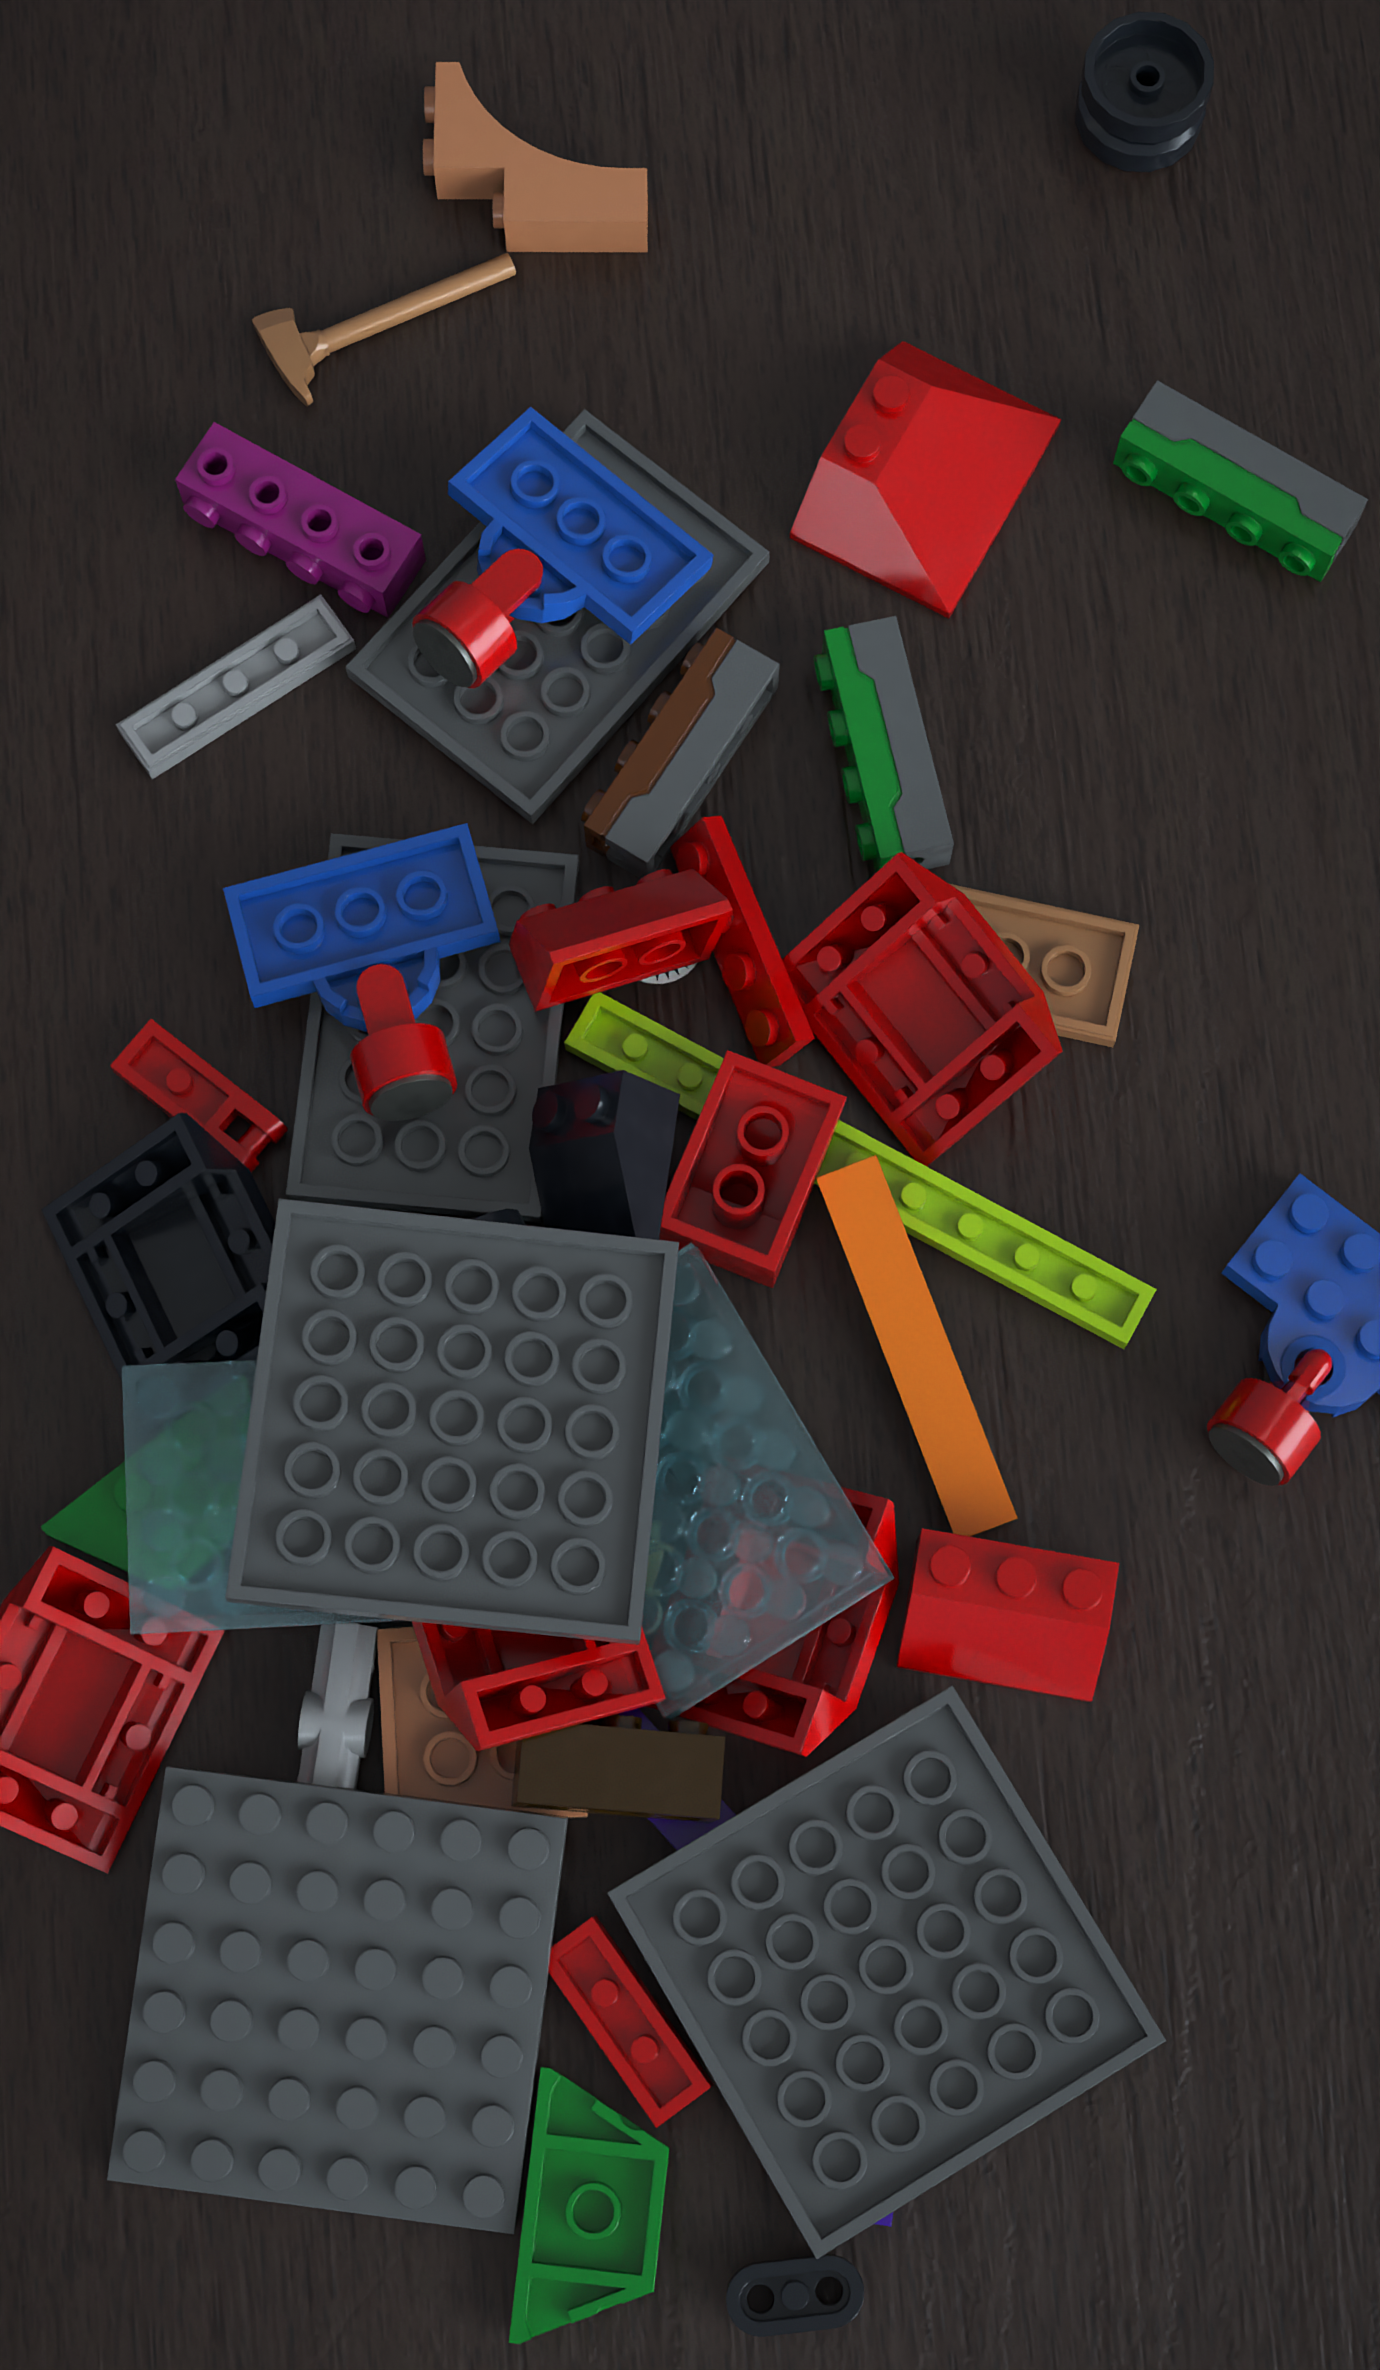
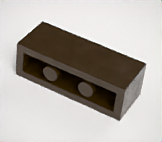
(623, 1770)

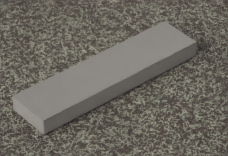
(236, 686)

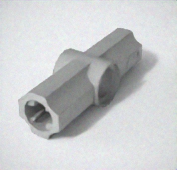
(338, 1708)

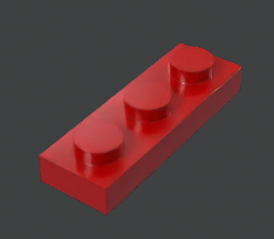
(627, 2021)

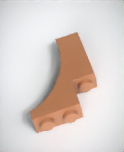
(535, 195)

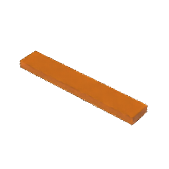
(916, 1348)

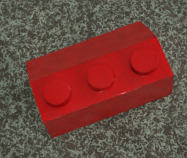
(617, 936)
(1007, 1615)

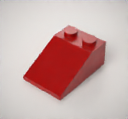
(750, 1167)

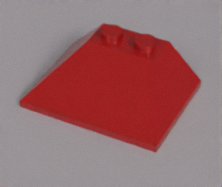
(921, 476)
(922, 1006)
(818, 1679)
(529, 1684)
(85, 1706)

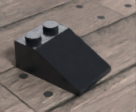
(603, 1153)

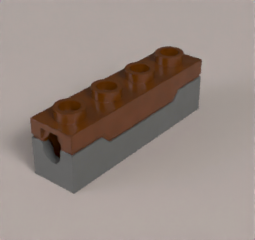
(680, 754)

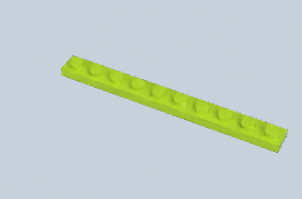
(927, 1201)

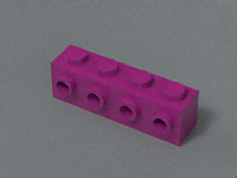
(300, 521)

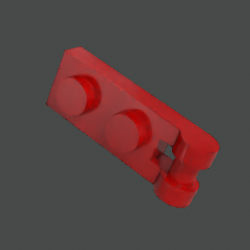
(185, 1083)

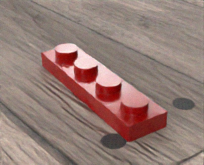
(746, 947)

